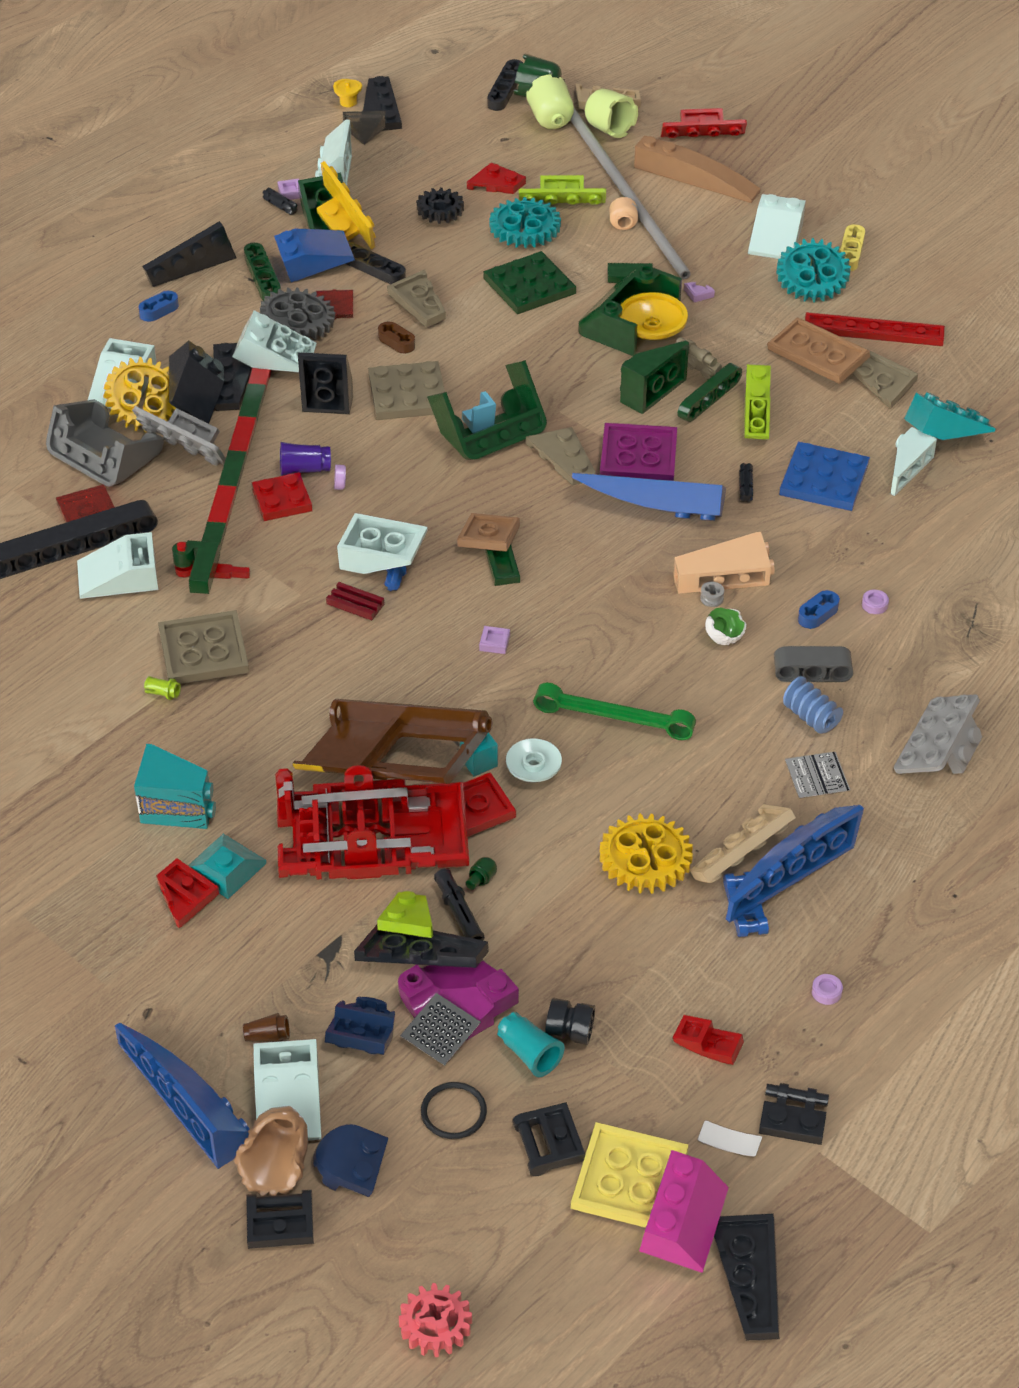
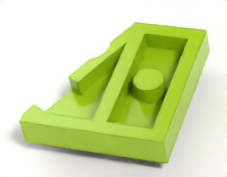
(408, 915)

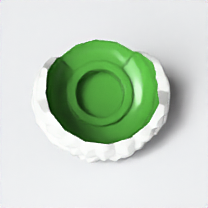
(725, 626)

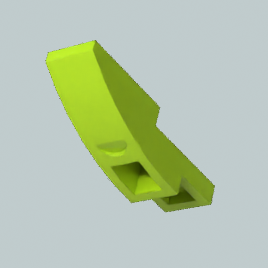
(757, 402)

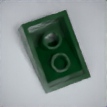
(312, 195)
(653, 375)

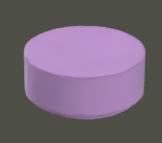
(339, 477)
(875, 601)
(827, 989)

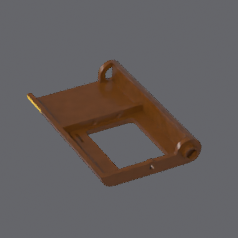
(371, 729)

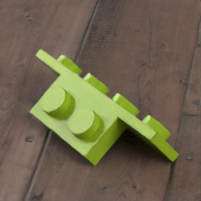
(564, 189)

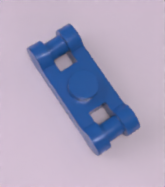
(743, 927)

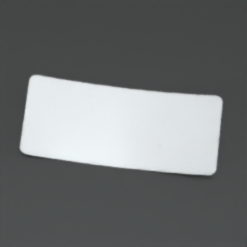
(729, 1139)

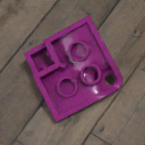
(478, 990)

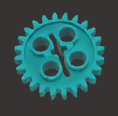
(539, 225)
(827, 263)

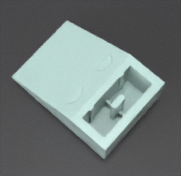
(271, 345)
(111, 356)
(119, 568)
(289, 1076)

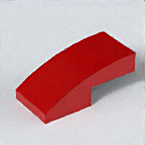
(702, 1038)

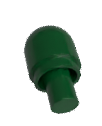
(481, 872)

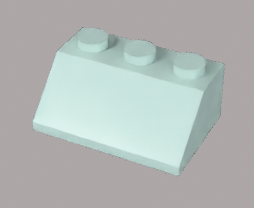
(337, 151)

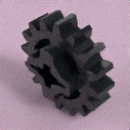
(440, 205)

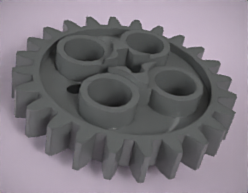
(300, 311)

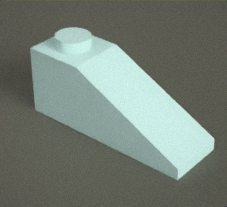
(912, 455)

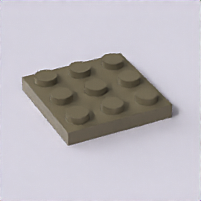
(404, 389)
(203, 647)

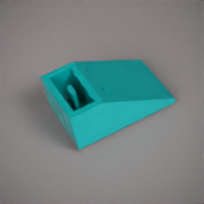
(945, 419)

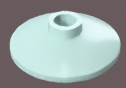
(533, 760)

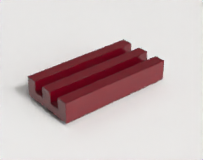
(356, 598)

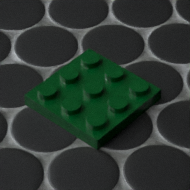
(529, 282)

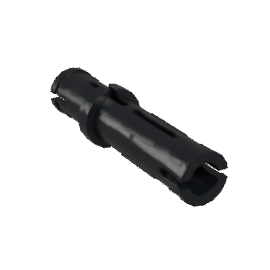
(454, 898)

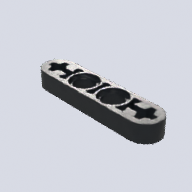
(503, 86)
(389, 270)

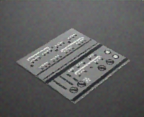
(817, 774)

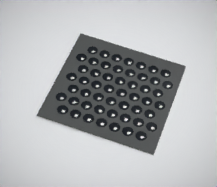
(440, 1029)

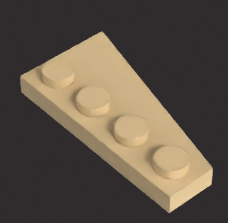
(752, 837)

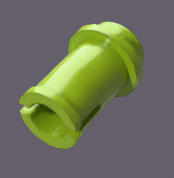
(170, 688)

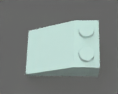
(776, 225)
(378, 544)

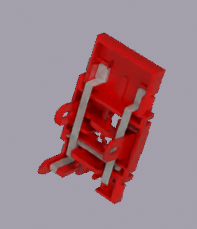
(423, 819)

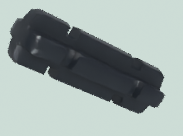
(280, 201)
(746, 482)

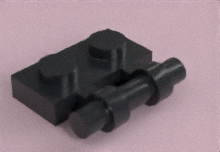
(794, 1121)

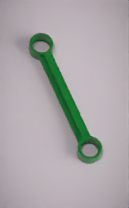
(615, 711)

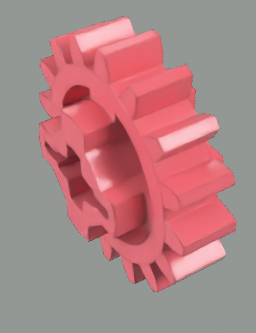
(433, 1323)

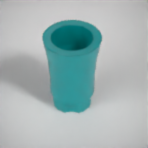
(531, 1044)

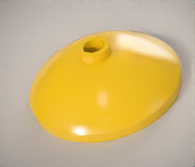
(656, 314)

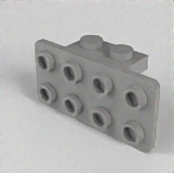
(186, 430)
(942, 736)

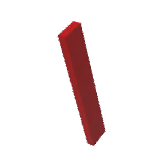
(879, 329)

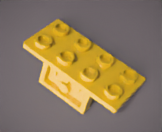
(342, 211)

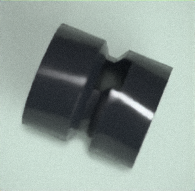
(570, 1021)

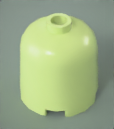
(550, 102)
(611, 112)

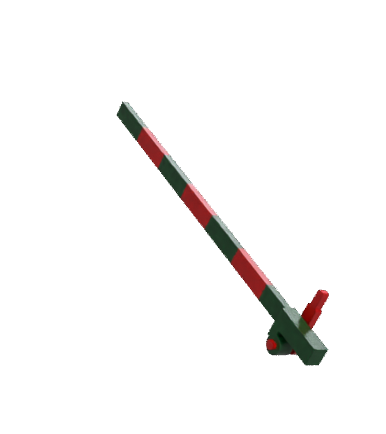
(201, 558)

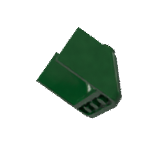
(603, 320)
(521, 417)

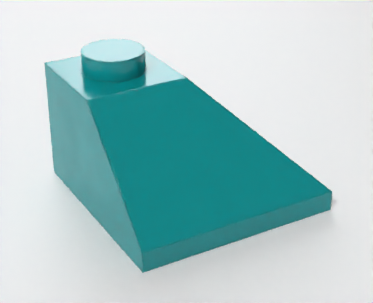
(227, 864)

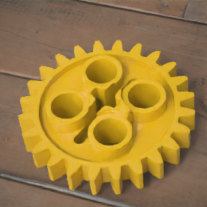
(120, 388)
(629, 857)

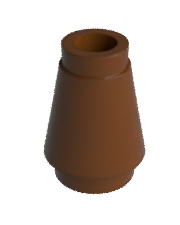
(267, 1029)

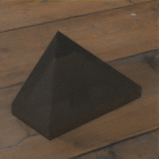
(365, 124)

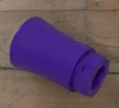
(304, 458)

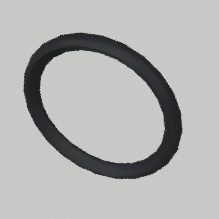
(483, 1108)

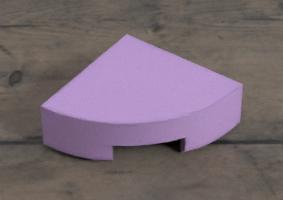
(697, 292)

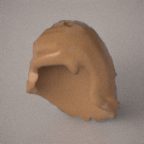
(273, 1152)

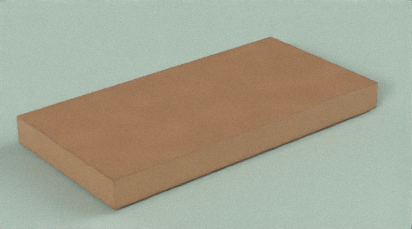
(818, 350)

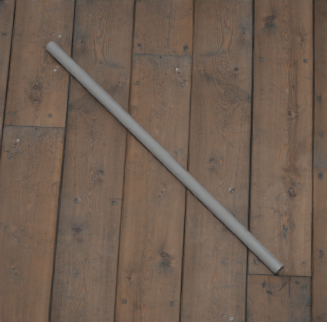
(626, 191)

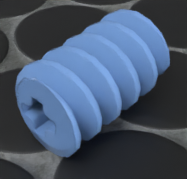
(812, 706)

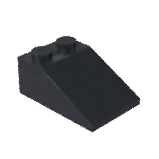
(194, 381)
(325, 383)

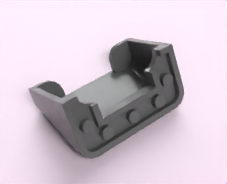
(84, 441)

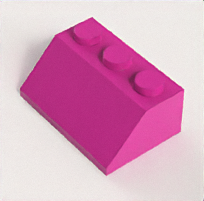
(685, 1212)

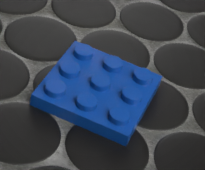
(824, 476)

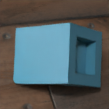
(481, 415)

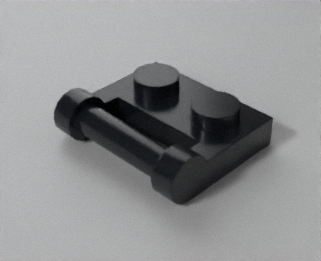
(559, 1135)
(283, 1226)

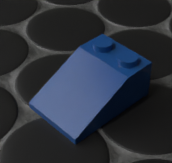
(312, 251)

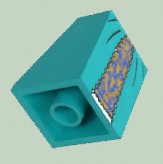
(173, 791)

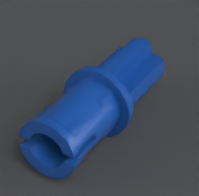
(394, 577)

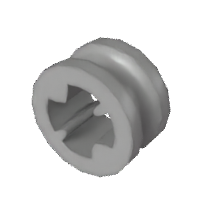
(712, 588)

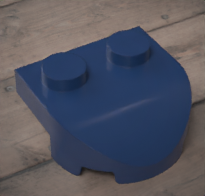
(362, 1025)
(350, 1158)

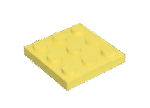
(622, 1174)

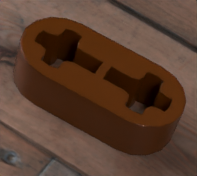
(396, 337)

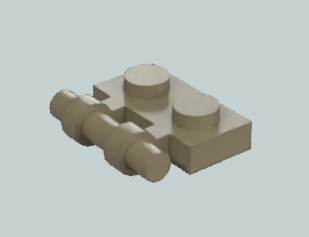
(701, 360)

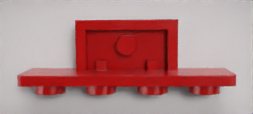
(703, 122)

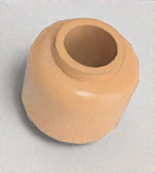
(623, 213)

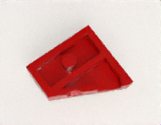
(497, 179)
(185, 891)

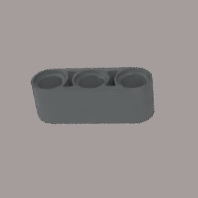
(813, 663)

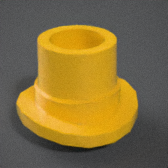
(347, 91)

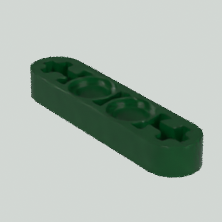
(261, 272)
(709, 392)

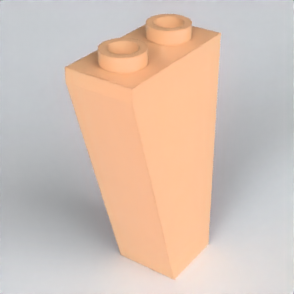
(733, 564)

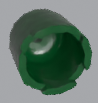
(531, 70)

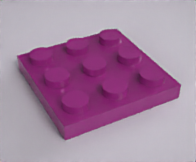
(639, 451)

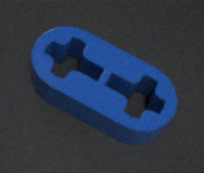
(158, 306)
(822, 612)

